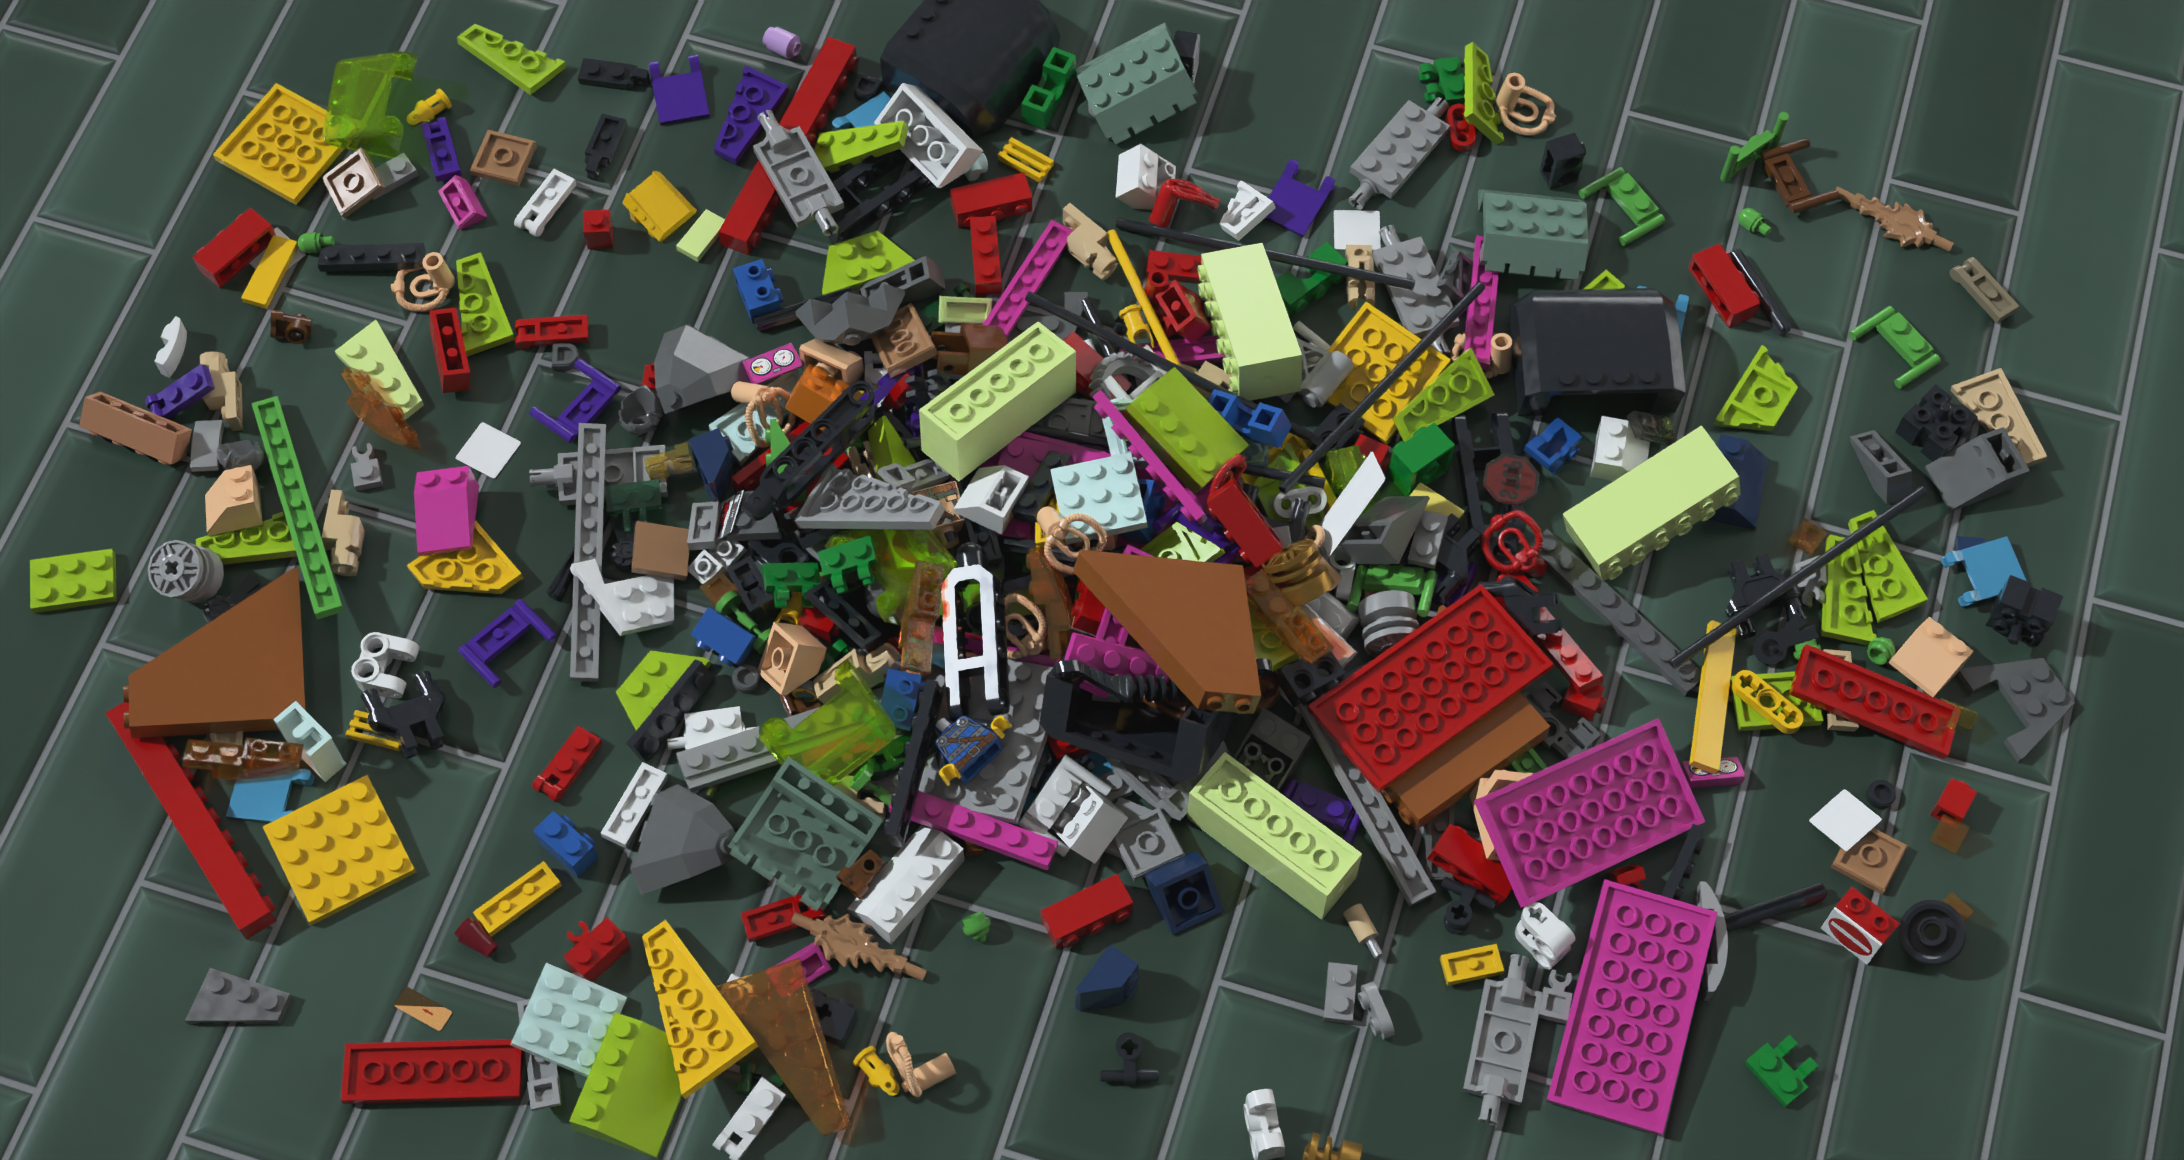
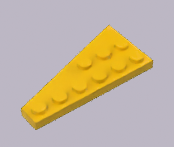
(696, 1018)

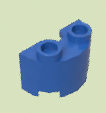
(1554, 446)

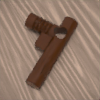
(796, 706)

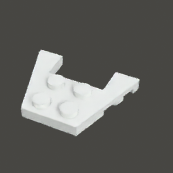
(630, 603)

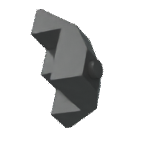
(851, 316)
(695, 368)
(680, 840)

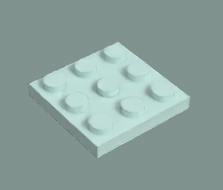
(1101, 489)
(566, 1019)

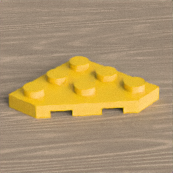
(472, 570)

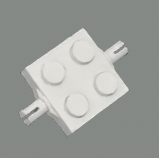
(708, 726)

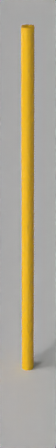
(1142, 297)

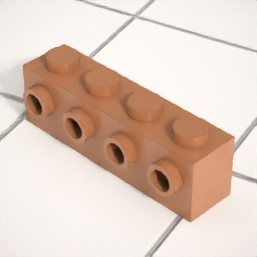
(135, 428)

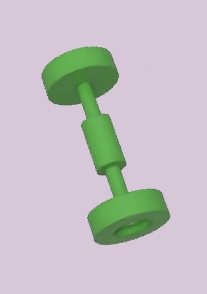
(728, 603)
(862, 778)

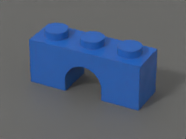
(1263, 425)

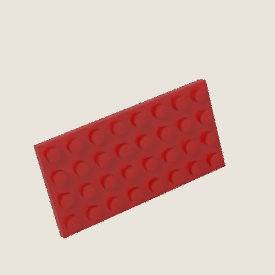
(1429, 687)

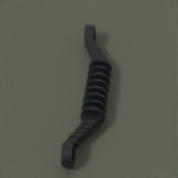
(1124, 686)

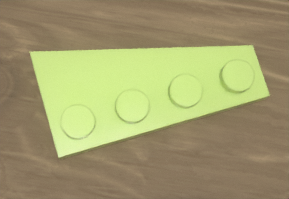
(374, 355)

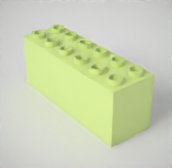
(1250, 322)
(998, 401)
(1652, 504)
(1273, 835)

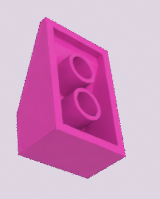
(445, 510)

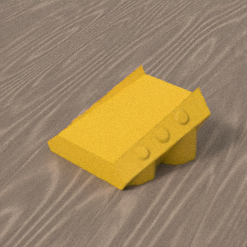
(658, 206)

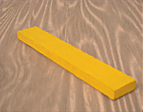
(1712, 702)

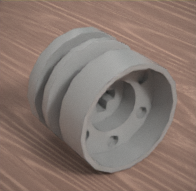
(185, 571)
(1386, 619)

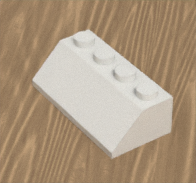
(933, 137)
(908, 882)

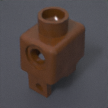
(968, 348)

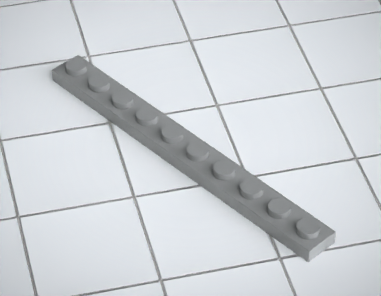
(587, 547)
(1374, 815)

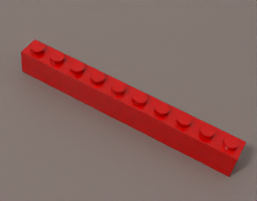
(808, 110)
(198, 828)

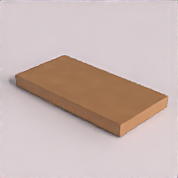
(904, 342)

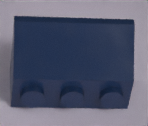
(1751, 468)

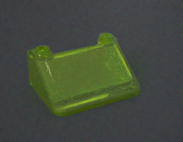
(360, 100)
(897, 556)
(835, 735)

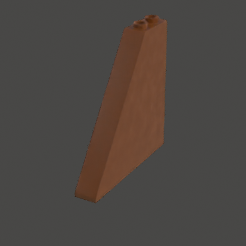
(1186, 619)
(227, 673)
(1466, 759)

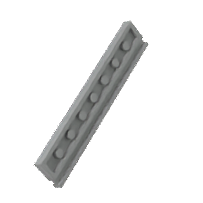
(733, 755)

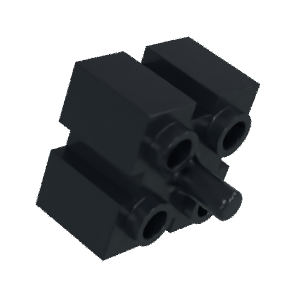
(1936, 423)
(2023, 611)

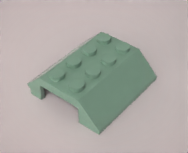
(1136, 83)
(1533, 232)
(804, 834)

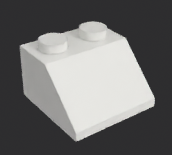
(1616, 449)

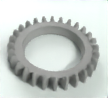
(1115, 365)

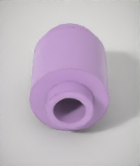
(782, 42)

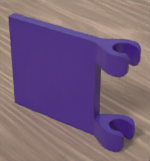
(681, 95)
(1295, 202)

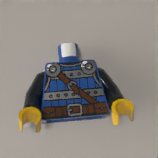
(967, 746)

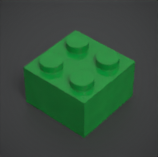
(1420, 459)

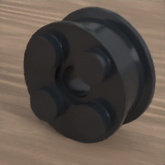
(1937, 951)

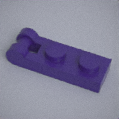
(441, 149)
(181, 393)

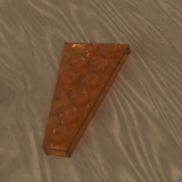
(785, 1024)

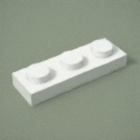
(634, 805)

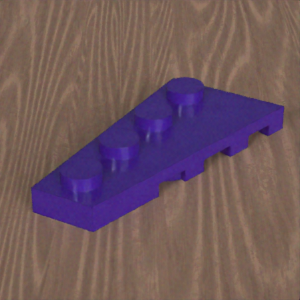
(753, 96)

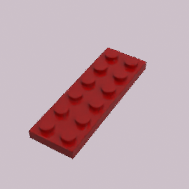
(1873, 701)
(431, 1071)

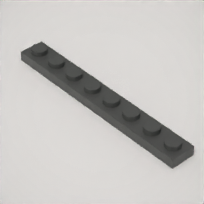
(1617, 613)

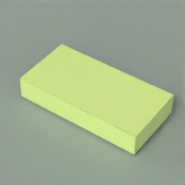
(701, 235)
(964, 310)

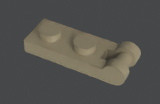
(1984, 289)

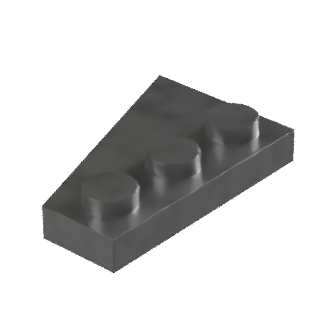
(235, 999)

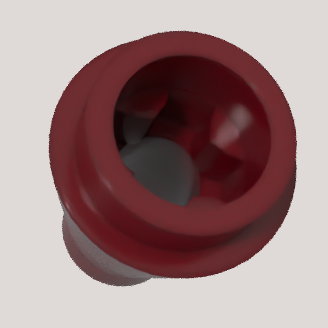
(474, 936)

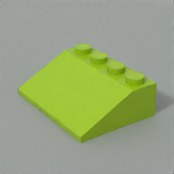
(1184, 429)
(630, 1088)

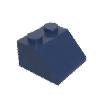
(713, 462)
(1184, 892)
(1108, 982)

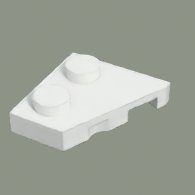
(1245, 211)

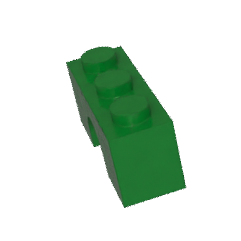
(1043, 100)
(1299, 292)

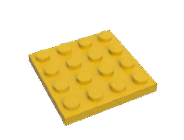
(280, 145)
(1375, 348)
(339, 850)

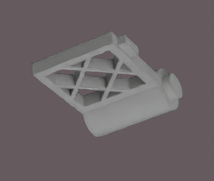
(1323, 376)

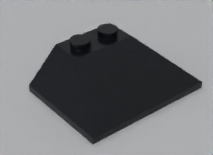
(851, 613)

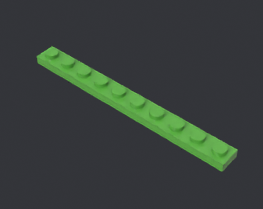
(297, 508)

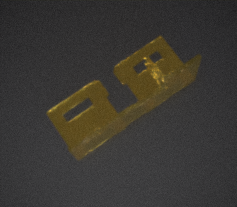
(680, 450)
(1960, 716)

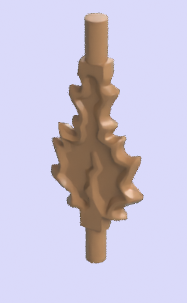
(1900, 223)
(849, 942)

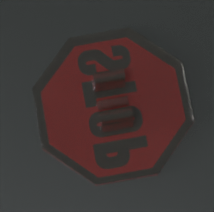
(1511, 479)

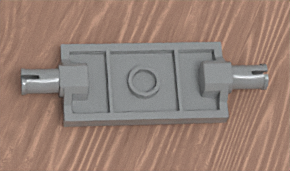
(1398, 150)
(797, 175)
(1424, 305)
(621, 467)
(1503, 1041)

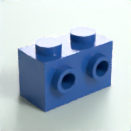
(756, 288)
(1153, 502)
(723, 636)
(900, 697)
(566, 844)

